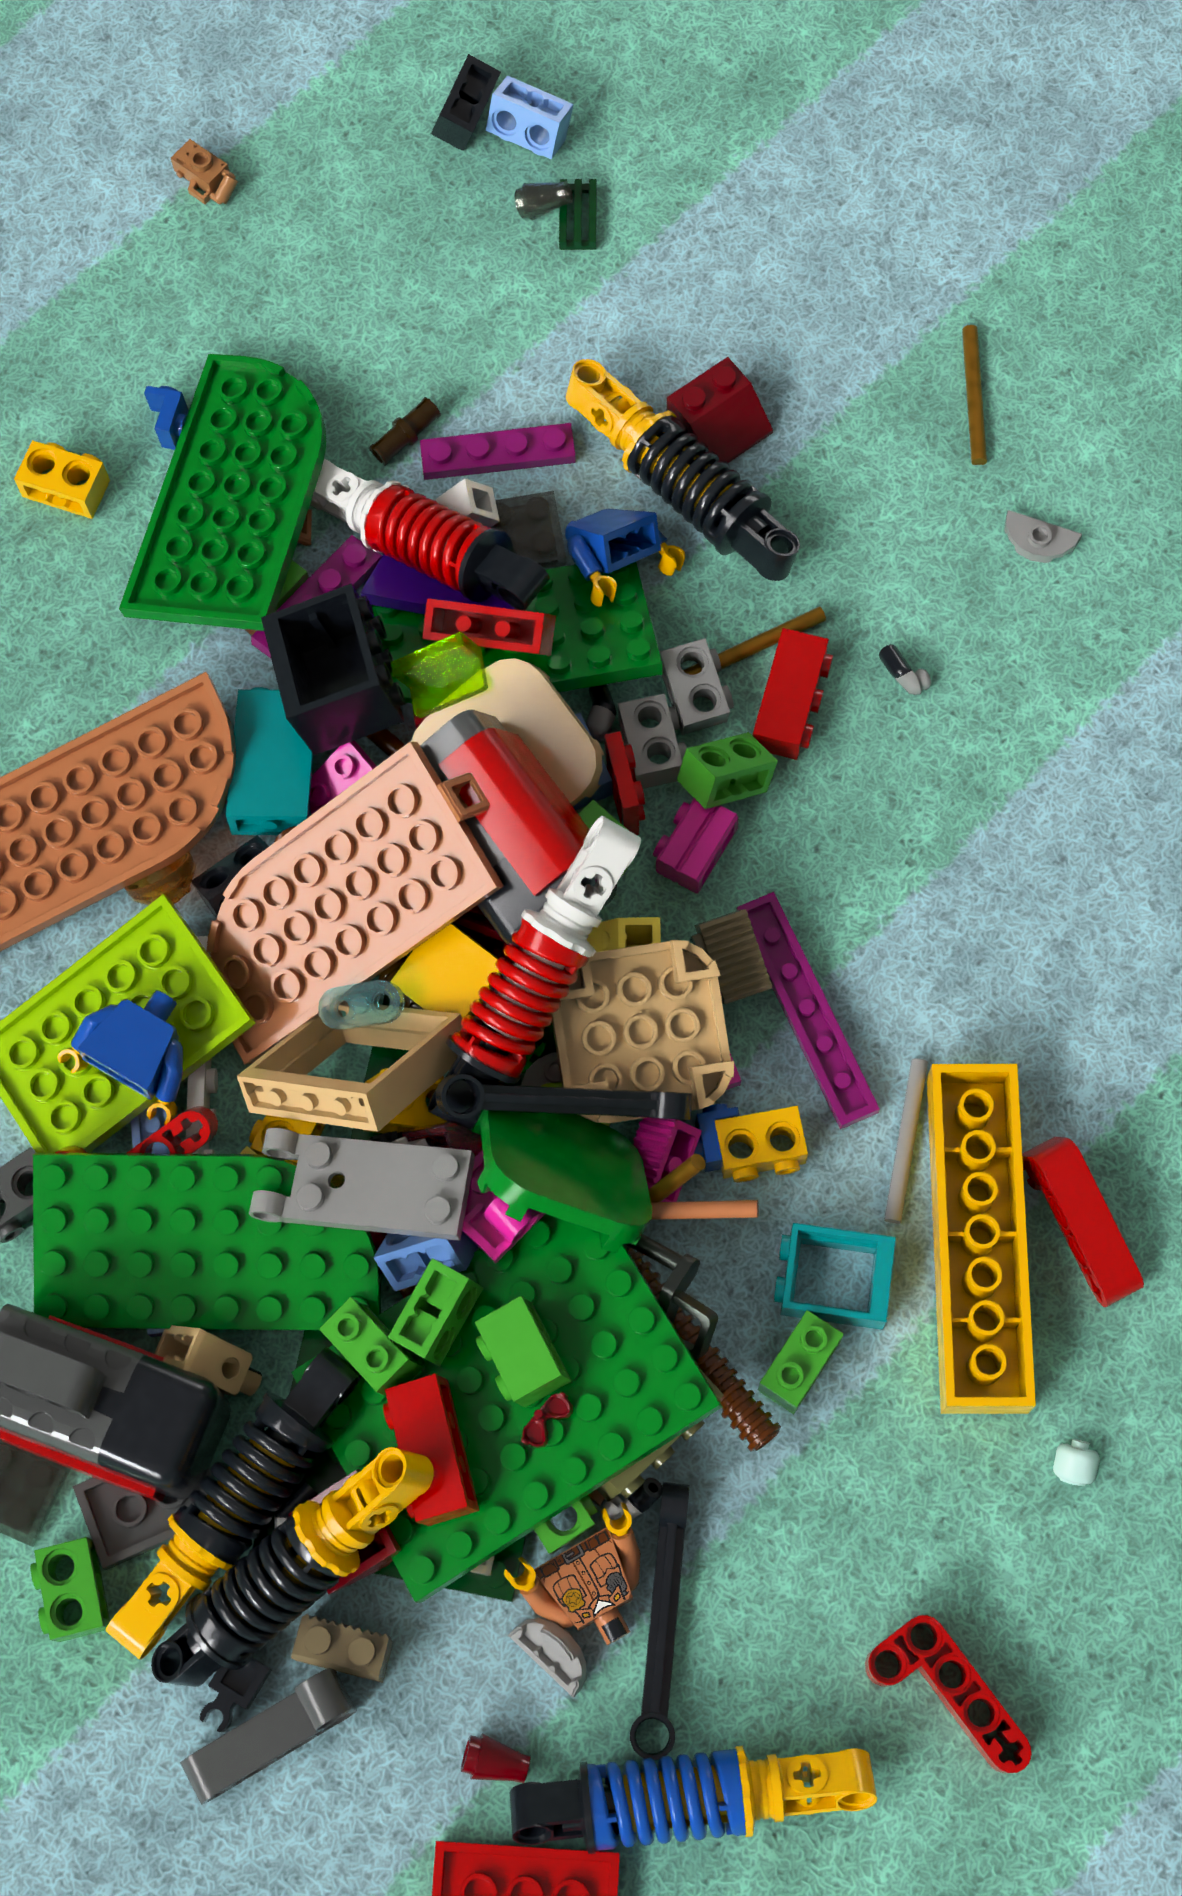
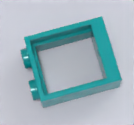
(879, 1245)

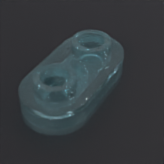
(362, 1004)

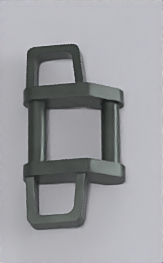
(673, 1291)

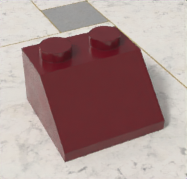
(722, 410)

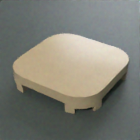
(534, 710)
(645, 1024)

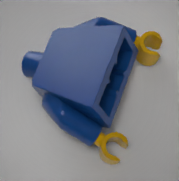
(615, 540)
(134, 1049)

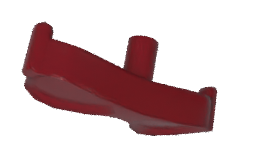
(555, 1407)

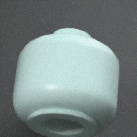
(1076, 1463)

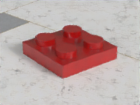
(626, 790)

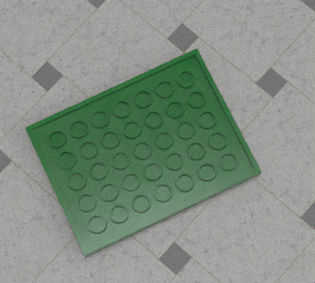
(627, 1393)

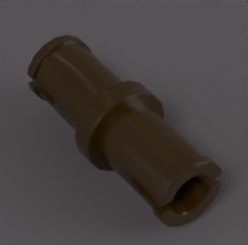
(405, 431)

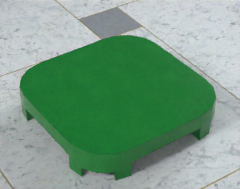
(566, 1171)

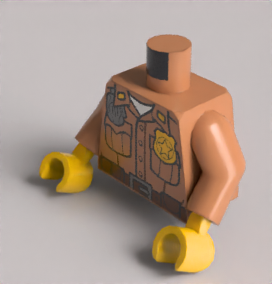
(587, 1580)

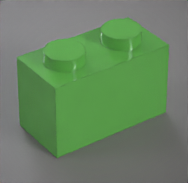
(521, 1351)

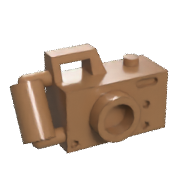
(204, 172)

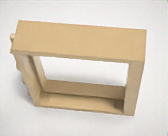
(280, 1083)

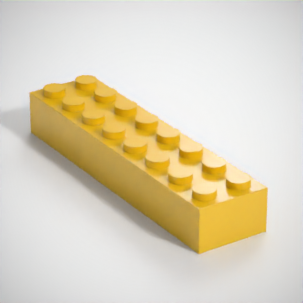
(980, 1240)

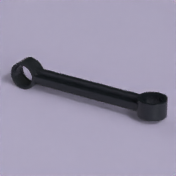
(566, 1100)
(663, 1614)

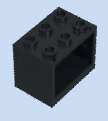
(333, 669)

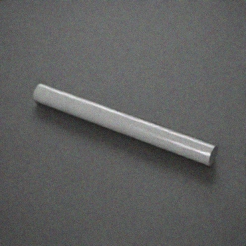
(906, 1141)

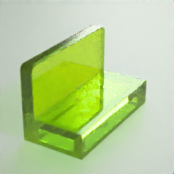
(442, 673)

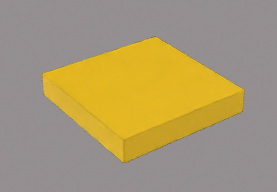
(446, 972)

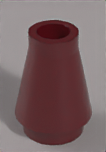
(492, 1760)

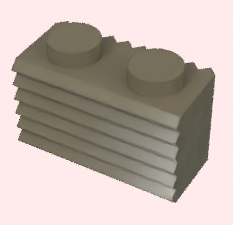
(737, 955)
(342, 1648)

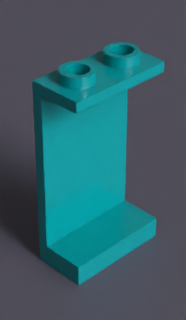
(271, 768)

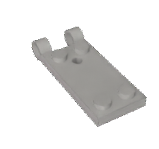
(384, 1189)

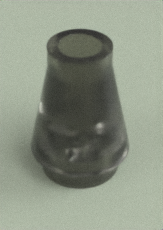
(541, 198)

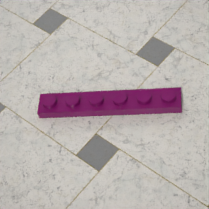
(810, 1014)

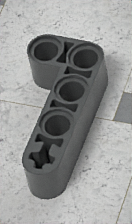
(269, 1736)

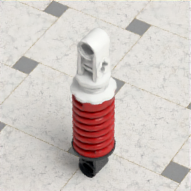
(430, 537)
(540, 972)

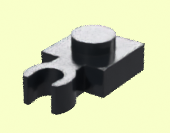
(235, 1688)

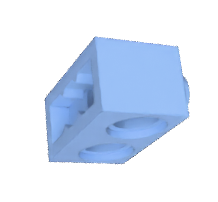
(529, 117)

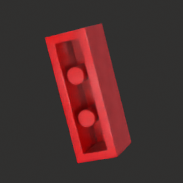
(490, 626)
(792, 693)
(428, 1425)

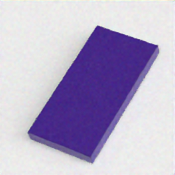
(405, 589)

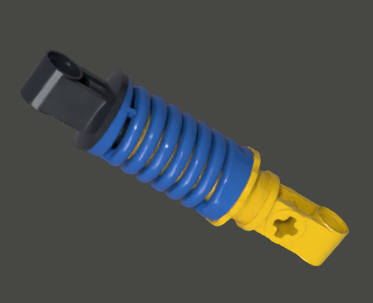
(713, 1791)

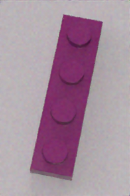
(497, 451)
(347, 565)

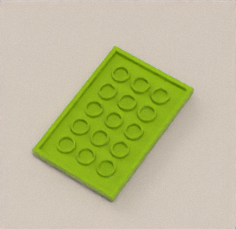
(140, 957)

